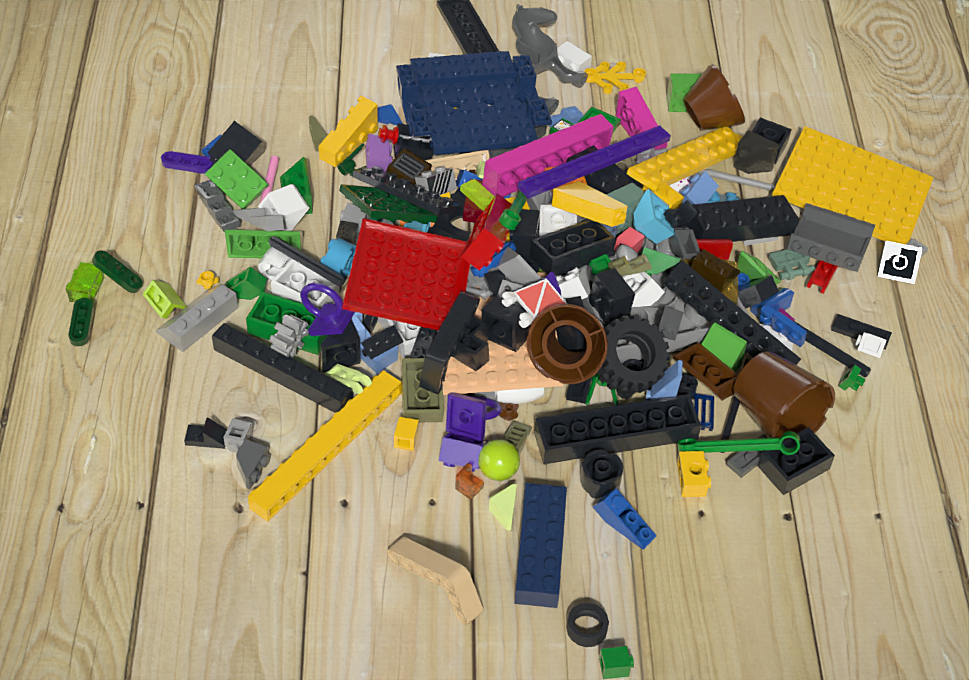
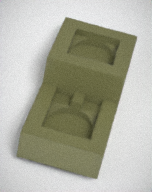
(631, 267)

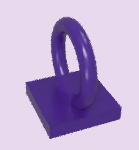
(331, 317)
(468, 415)

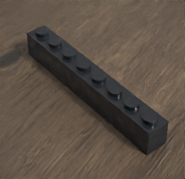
(281, 369)

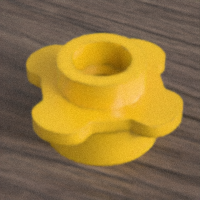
(207, 279)

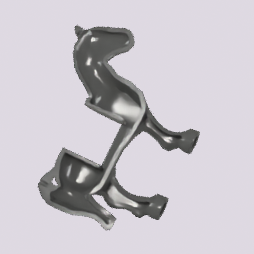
(542, 48)

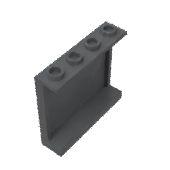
(831, 237)

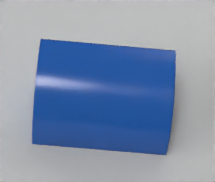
(779, 300)

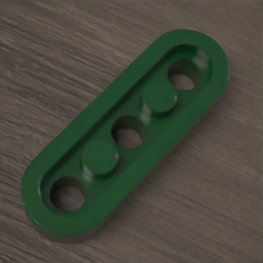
(117, 271)
(81, 322)

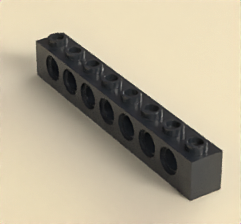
(726, 311)

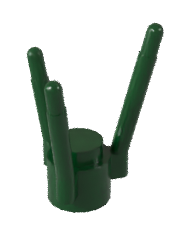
(347, 165)

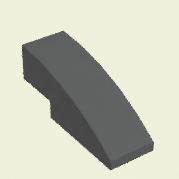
(684, 243)

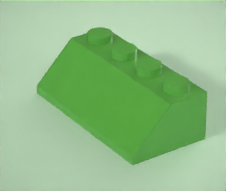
(255, 243)

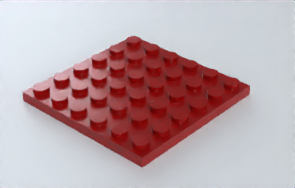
(405, 274)

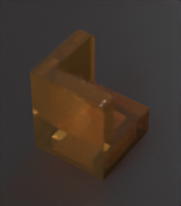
(468, 483)

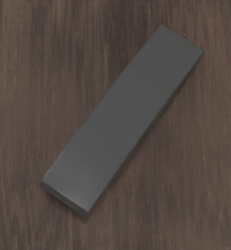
(216, 205)

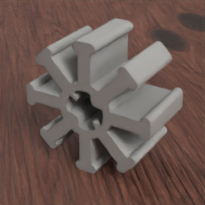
(289, 335)

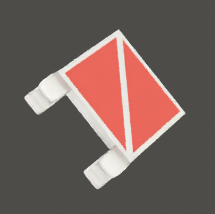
(534, 300)

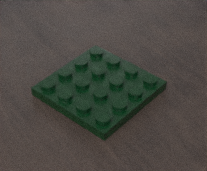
(384, 205)

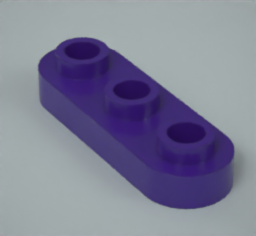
(186, 162)

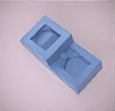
(571, 114)

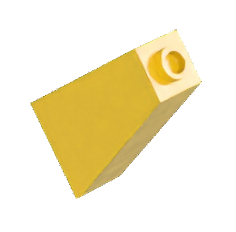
(589, 203)

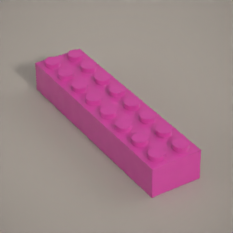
(511, 167)

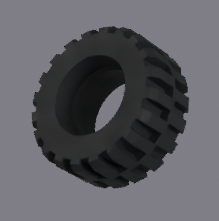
(653, 350)

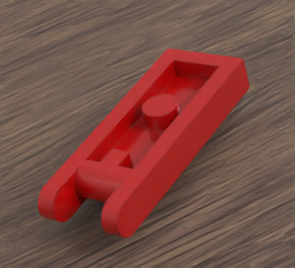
(822, 275)

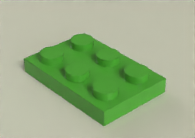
(236, 179)

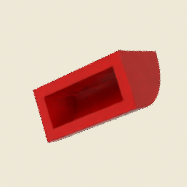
(719, 247)

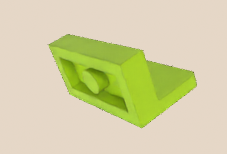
(162, 298)

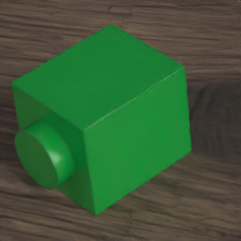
(615, 662)

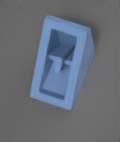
(382, 361)

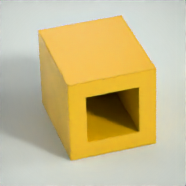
(406, 433)

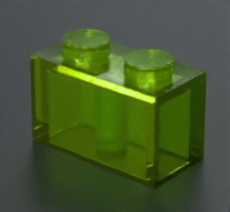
(85, 282)

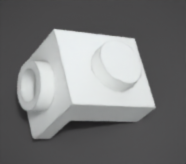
(870, 344)

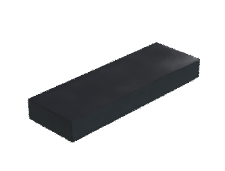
(854, 328)

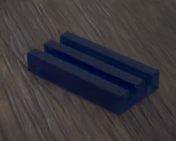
(710, 425)

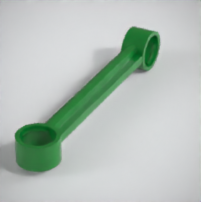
(510, 217)
(733, 445)

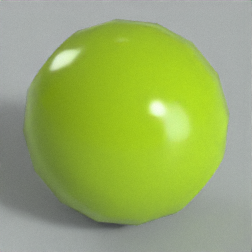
(499, 460)

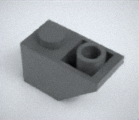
(251, 460)

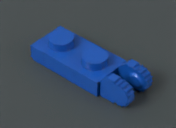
(783, 325)

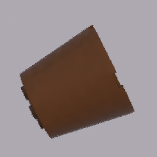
(783, 395)

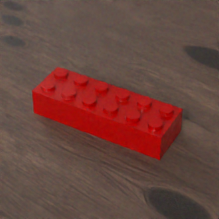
(487, 234)

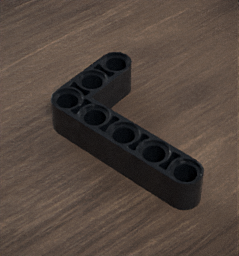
(446, 341)

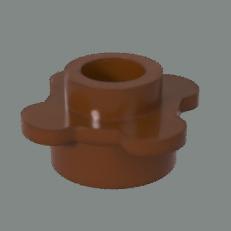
(509, 411)

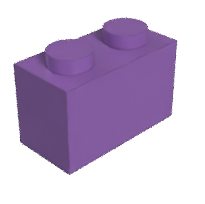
(377, 152)

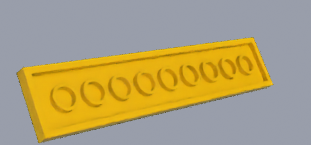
(686, 159)

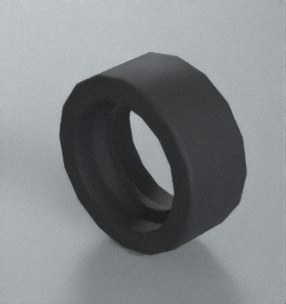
(590, 610)

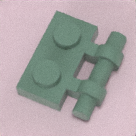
(787, 259)

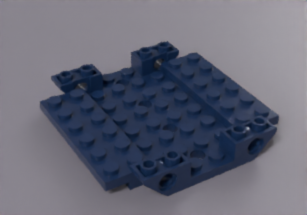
(471, 81)

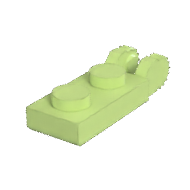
(349, 377)

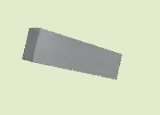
(258, 218)

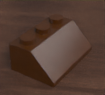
(708, 370)

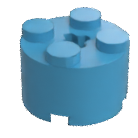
(339, 256)

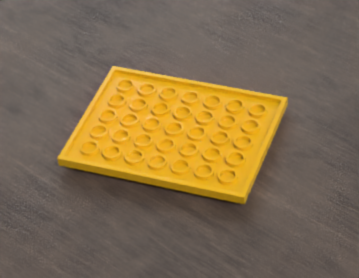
(854, 184)

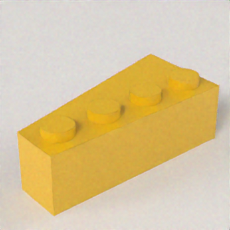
(350, 132)

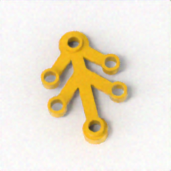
(612, 76)

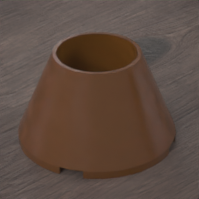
(712, 102)
(552, 358)

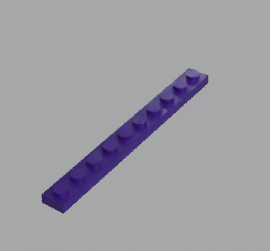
(593, 161)

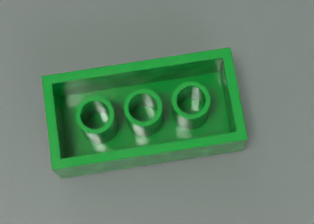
(270, 310)

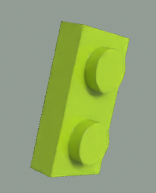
(477, 193)

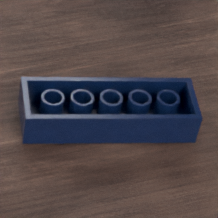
(541, 545)

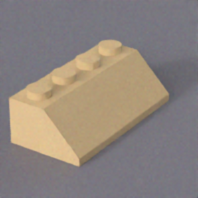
(464, 161)

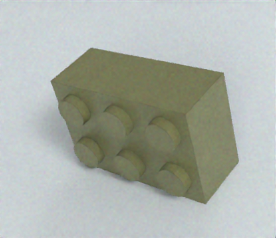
(418, 402)

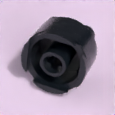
(601, 473)

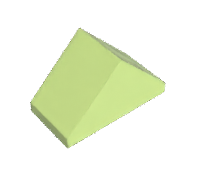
(503, 505)

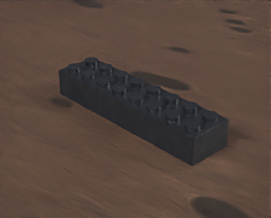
(616, 428)

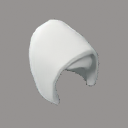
(272, 263)

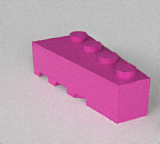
(635, 113)

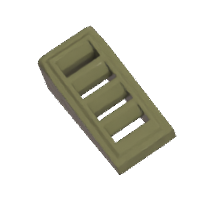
(317, 132)
(520, 444)

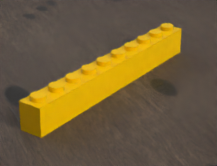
(324, 446)

